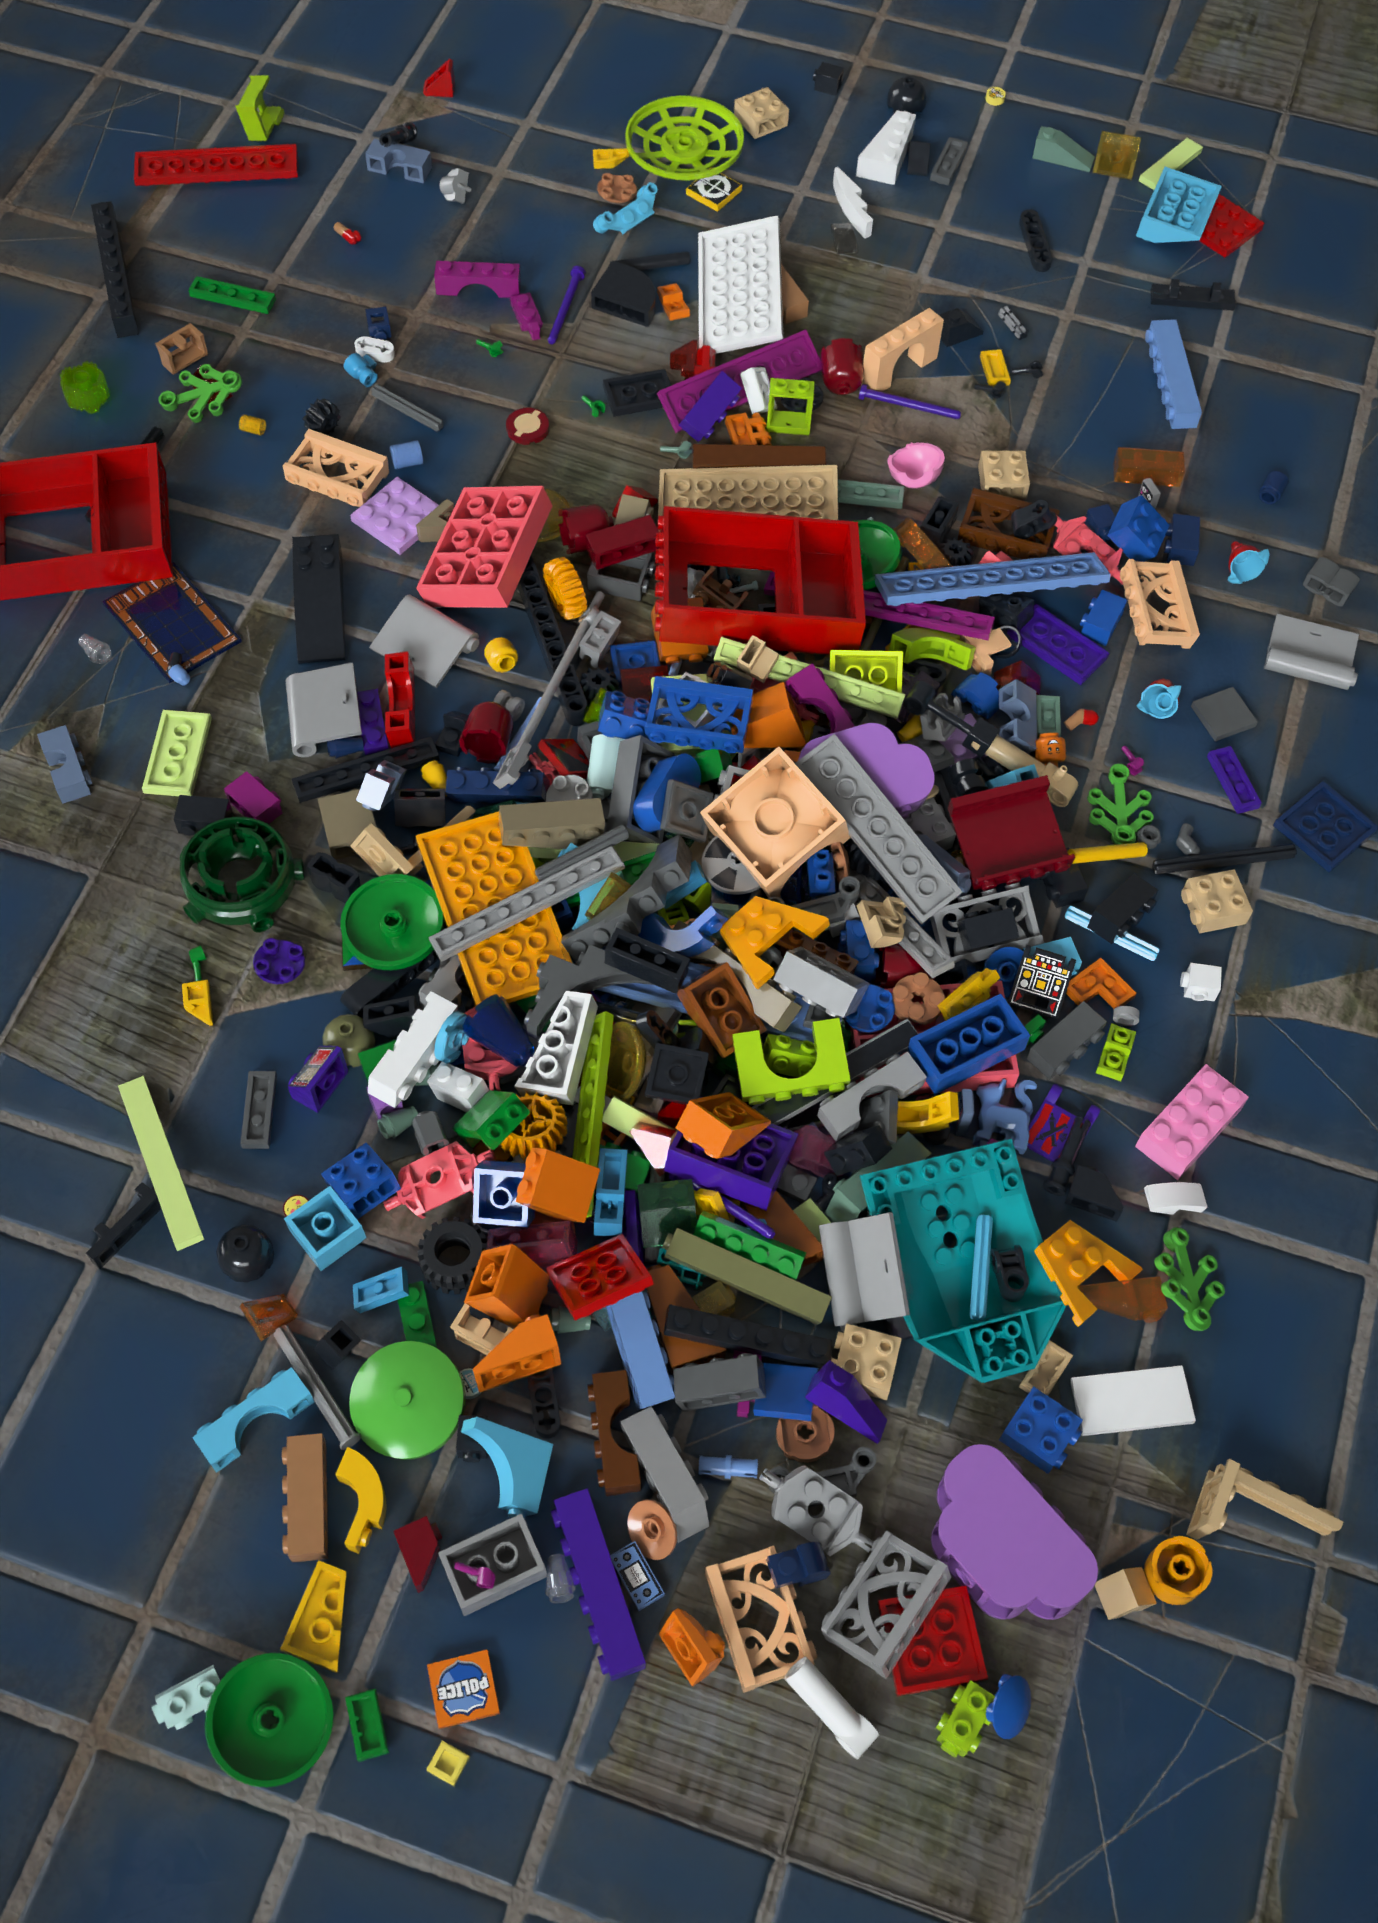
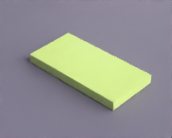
(177, 753)

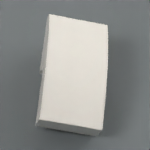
(1172, 1196)

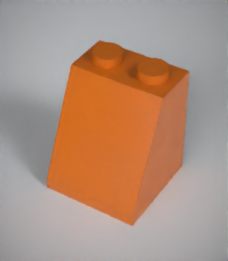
(674, 652)
(772, 720)
(557, 1185)
(507, 1285)

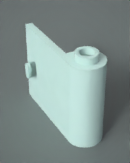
(602, 765)

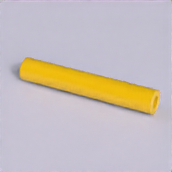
(1108, 852)

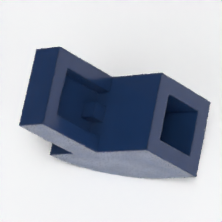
(800, 1565)

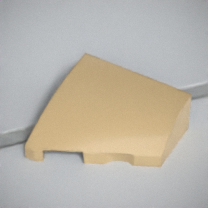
(883, 921)

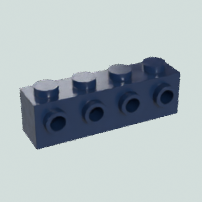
(478, 786)

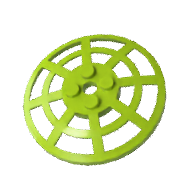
(694, 139)

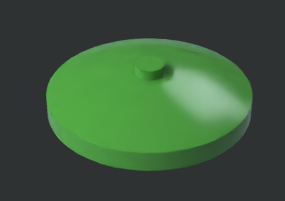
(407, 1400)

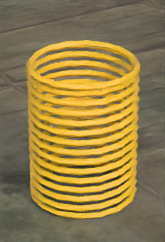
(252, 424)

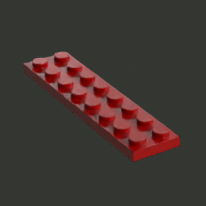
(216, 164)

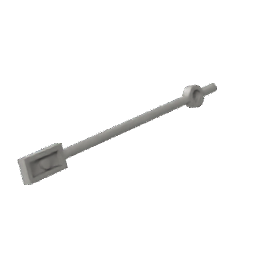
(518, 755)

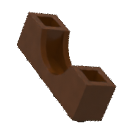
(619, 1467)

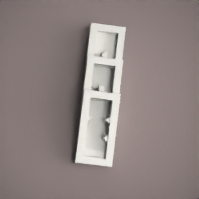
(850, 200)

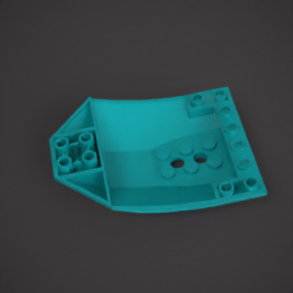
(940, 1277)

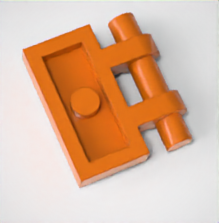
(741, 430)

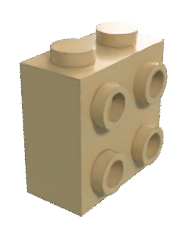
(761, 112)
(1004, 473)
(1216, 901)
(868, 1357)

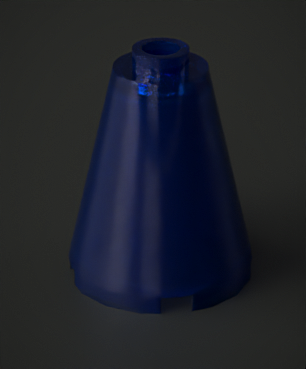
(499, 1031)

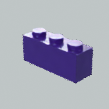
(711, 407)

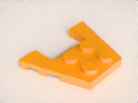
(759, 927)
(1073, 1257)

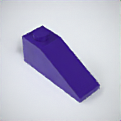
(845, 1399)

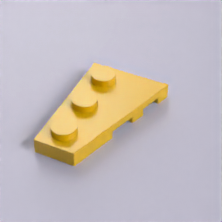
(318, 1620)

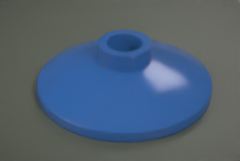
(1008, 957)

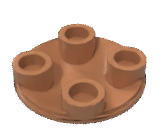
(617, 188)
(840, 860)

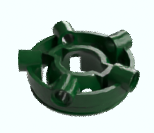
(214, 848)

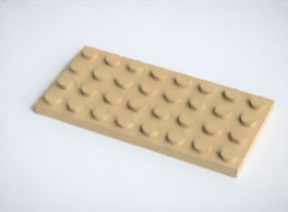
(758, 490)

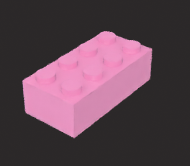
(1191, 1122)

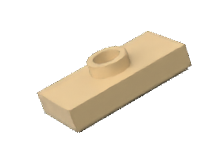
(1048, 1369)

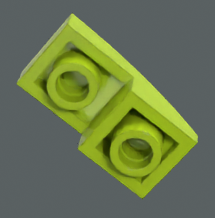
(1116, 1052)

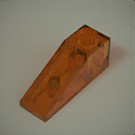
(1129, 1298)

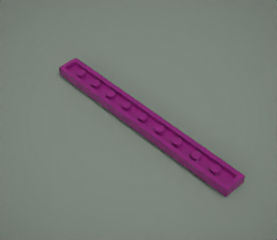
(921, 614)

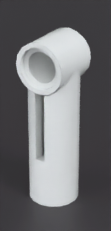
(851, 1728)

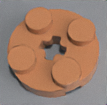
(920, 986)
(806, 1449)

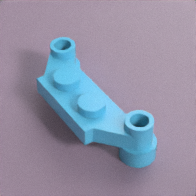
(631, 214)

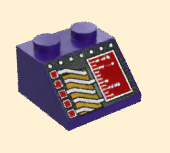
(318, 1077)

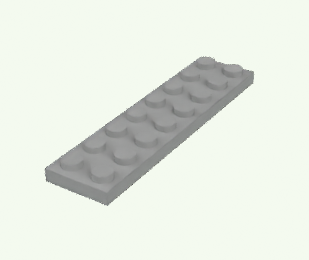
(879, 830)

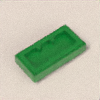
(367, 1725)

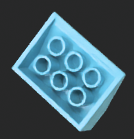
(1178, 208)

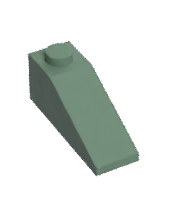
(1060, 149)

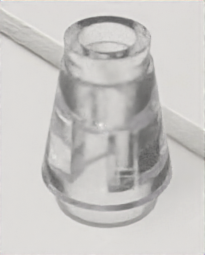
(95, 649)
(558, 1580)

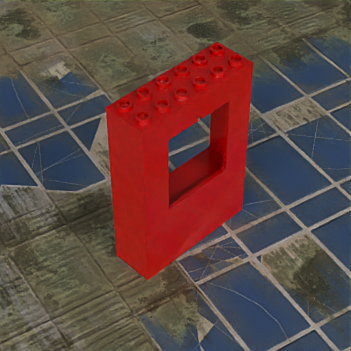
(128, 523)
(813, 569)

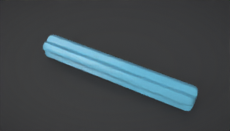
(1129, 941)
(981, 1267)

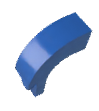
(686, 941)

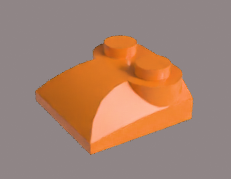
(691, 1646)

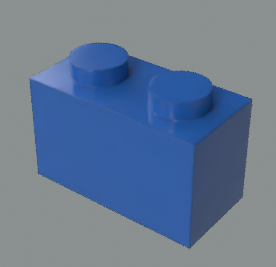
(1103, 617)

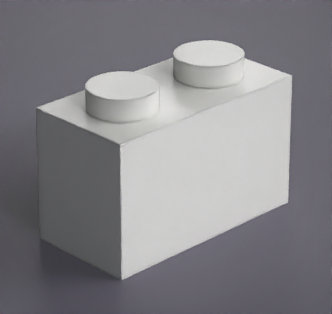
(457, 1086)

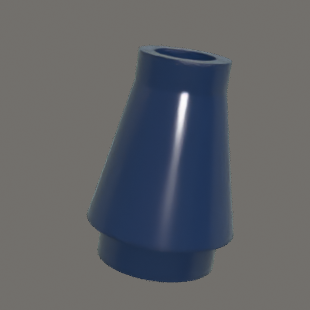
(344, 746)

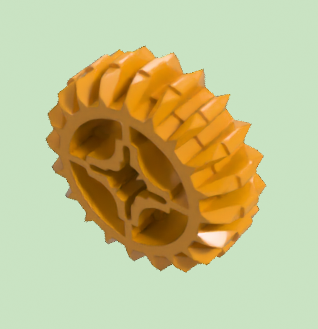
(565, 588)
(540, 1129)

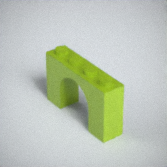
(760, 1083)

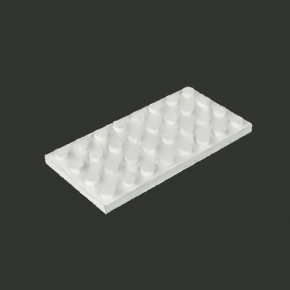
(740, 285)

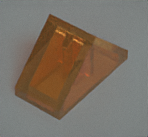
(268, 1314)

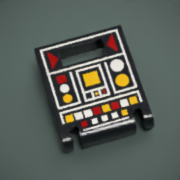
(1043, 977)

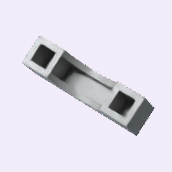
(444, 983)
(842, 1114)

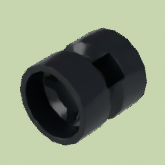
(967, 777)

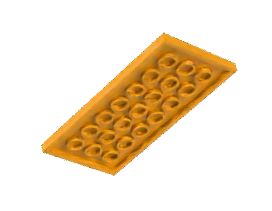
(473, 873)

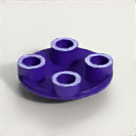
(278, 961)

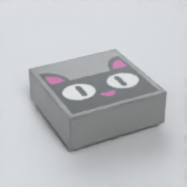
(1150, 492)

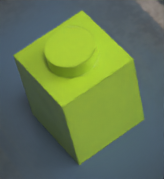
(699, 899)

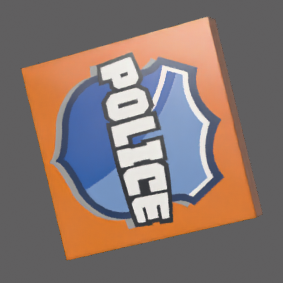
(463, 1689)

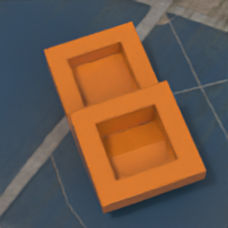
(672, 301)

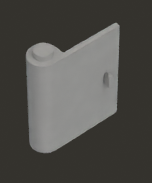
(428, 637)
(1312, 652)
(319, 709)
(864, 1270)

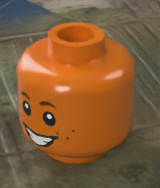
(1050, 748)

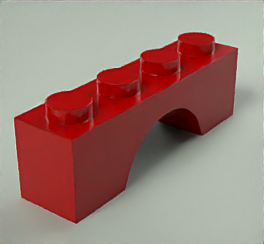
(401, 714)

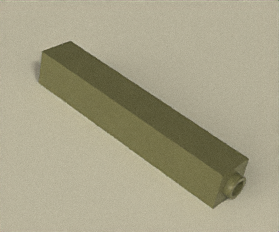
(746, 1276)

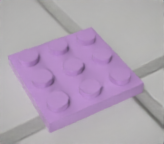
(394, 514)

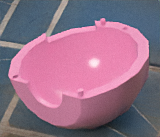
(916, 464)

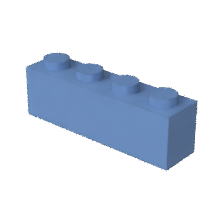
(640, 1350)

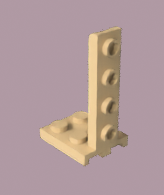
(389, 859)
(1226, 1480)

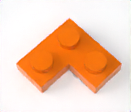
(1101, 980)

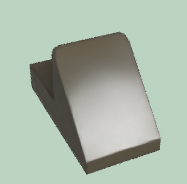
(432, 526)

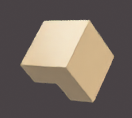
(757, 659)
(1125, 1592)

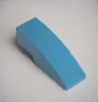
(610, 1192)

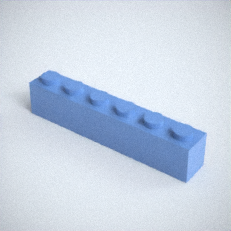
(1173, 374)

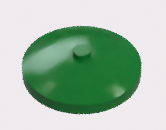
(878, 549)
(390, 921)
(269, 1720)

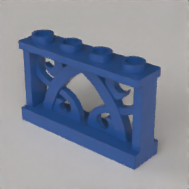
(706, 736)

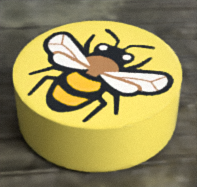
(995, 96)

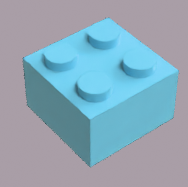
(325, 1228)

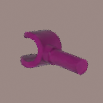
(1135, 764)
(484, 1575)

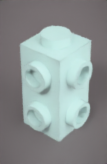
(185, 1699)

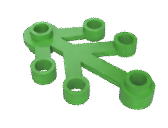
(203, 391)
(1120, 809)
(1196, 1312)

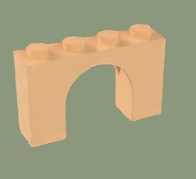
(919, 333)

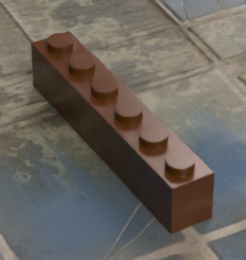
(756, 455)

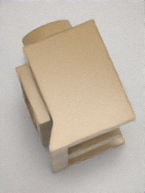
(476, 1332)

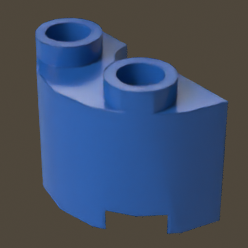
(980, 692)

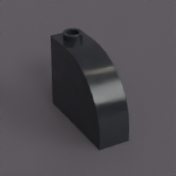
(625, 294)

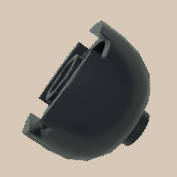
(907, 95)
(245, 1253)

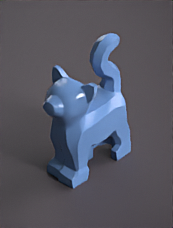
(1003, 1119)

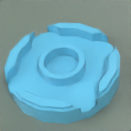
(450, 1038)

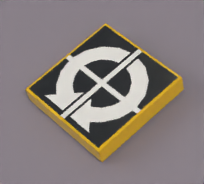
(714, 190)

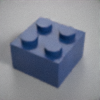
(1138, 529)
(496, 1194)

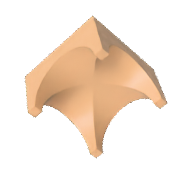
(774, 821)

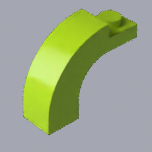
(933, 644)

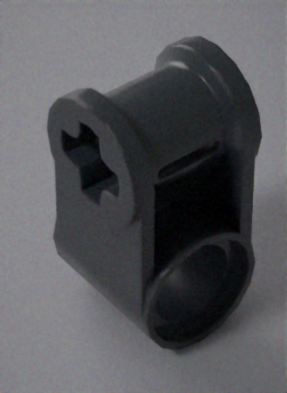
(1031, 519)
(1010, 1267)

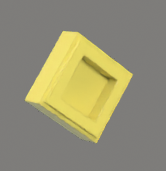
(448, 1763)

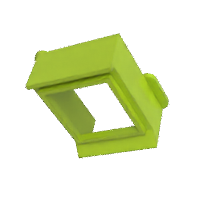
(258, 125)

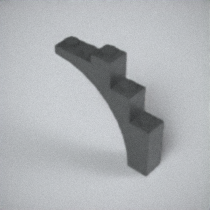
(647, 895)
(561, 976)

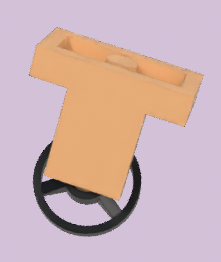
(998, 641)

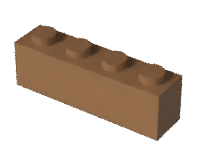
(306, 1498)

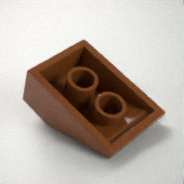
(720, 1007)

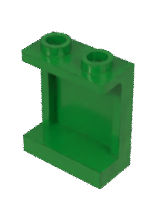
(491, 1119)

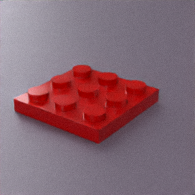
(1229, 227)
(599, 1276)
(944, 1647)

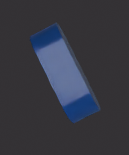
(651, 798)

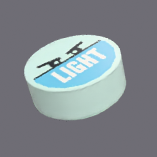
(471, 1388)

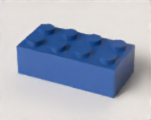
(968, 1043)

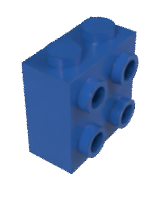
(622, 715)
(856, 944)
(361, 1180)
(1042, 1431)

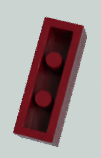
(622, 542)

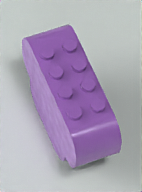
(897, 770)
(1008, 1539)

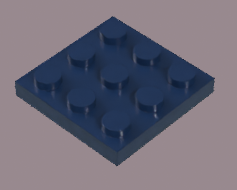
(1325, 826)

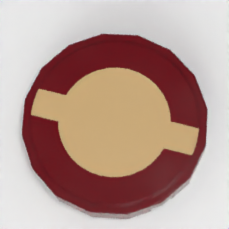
(527, 426)

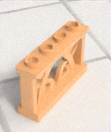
(336, 451)
(1182, 623)
(748, 1659)

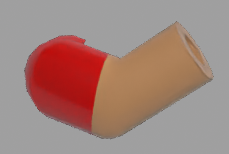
(347, 234)
(1082, 716)

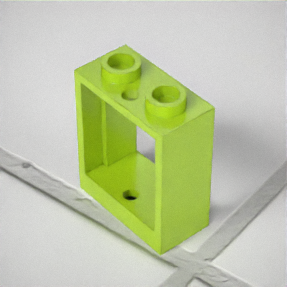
(798, 421)

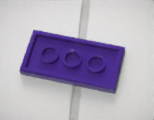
(1061, 646)

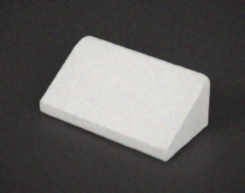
(757, 389)

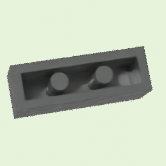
(1067, 1041)
(719, 1382)

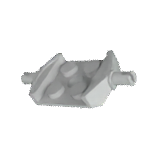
(838, 1520)

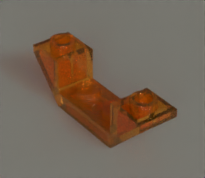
(920, 545)

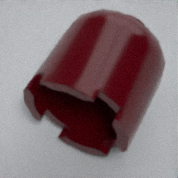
(842, 366)
(579, 522)
(487, 732)
(895, 965)

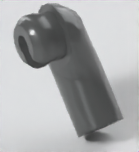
(1185, 842)

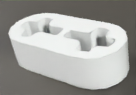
(377, 349)

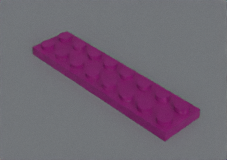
(785, 359)

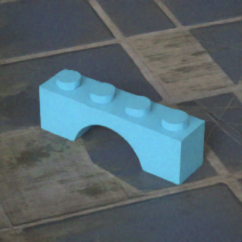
(282, 1396)

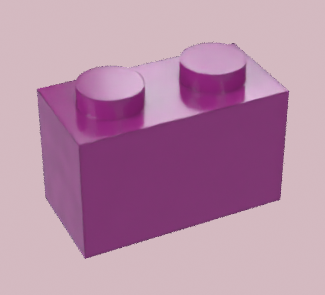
(252, 799)

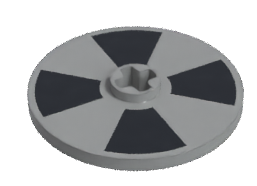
(723, 872)

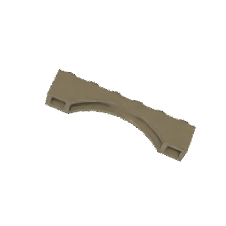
(768, 1002)

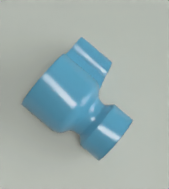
(361, 368)

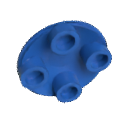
(873, 1011)
(1010, 1706)

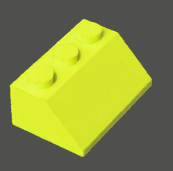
(874, 667)

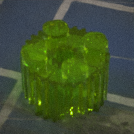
(84, 387)

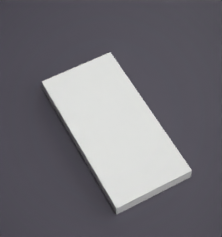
(1132, 1400)

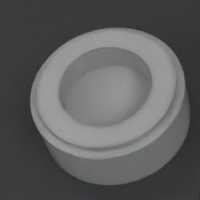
(1126, 1016)

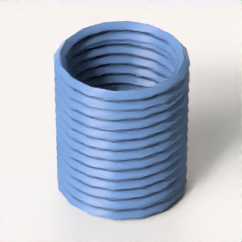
(406, 454)

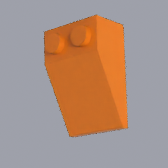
(720, 1124)
(520, 1354)

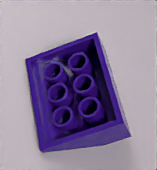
(745, 1175)

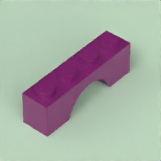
(500, 277)
(810, 688)

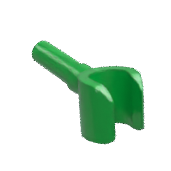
(494, 349)
(597, 405)
(197, 955)

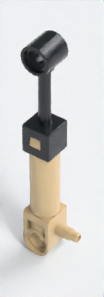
(984, 739)

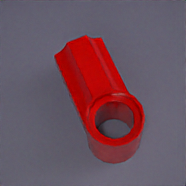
(705, 359)

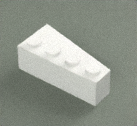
(887, 150)

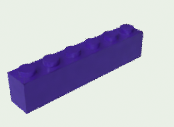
(599, 1585)

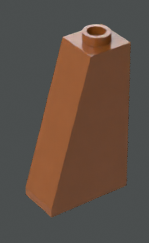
(788, 1228)
(666, 1291)

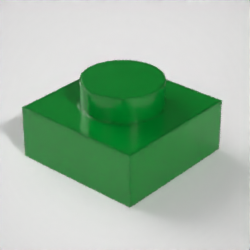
(1035, 1029)

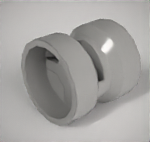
(513, 704)

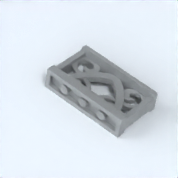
(980, 904)
(892, 1644)

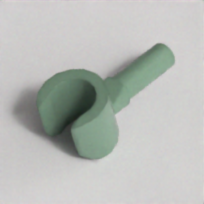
(682, 451)

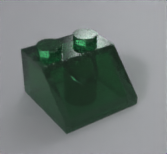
(664, 1209)

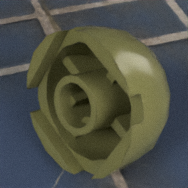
(350, 1035)

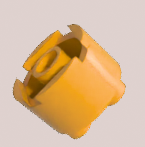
(1192, 1565)

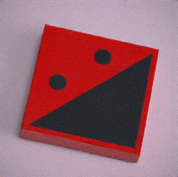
(565, 756)

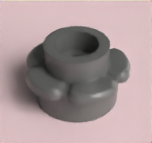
(1149, 832)

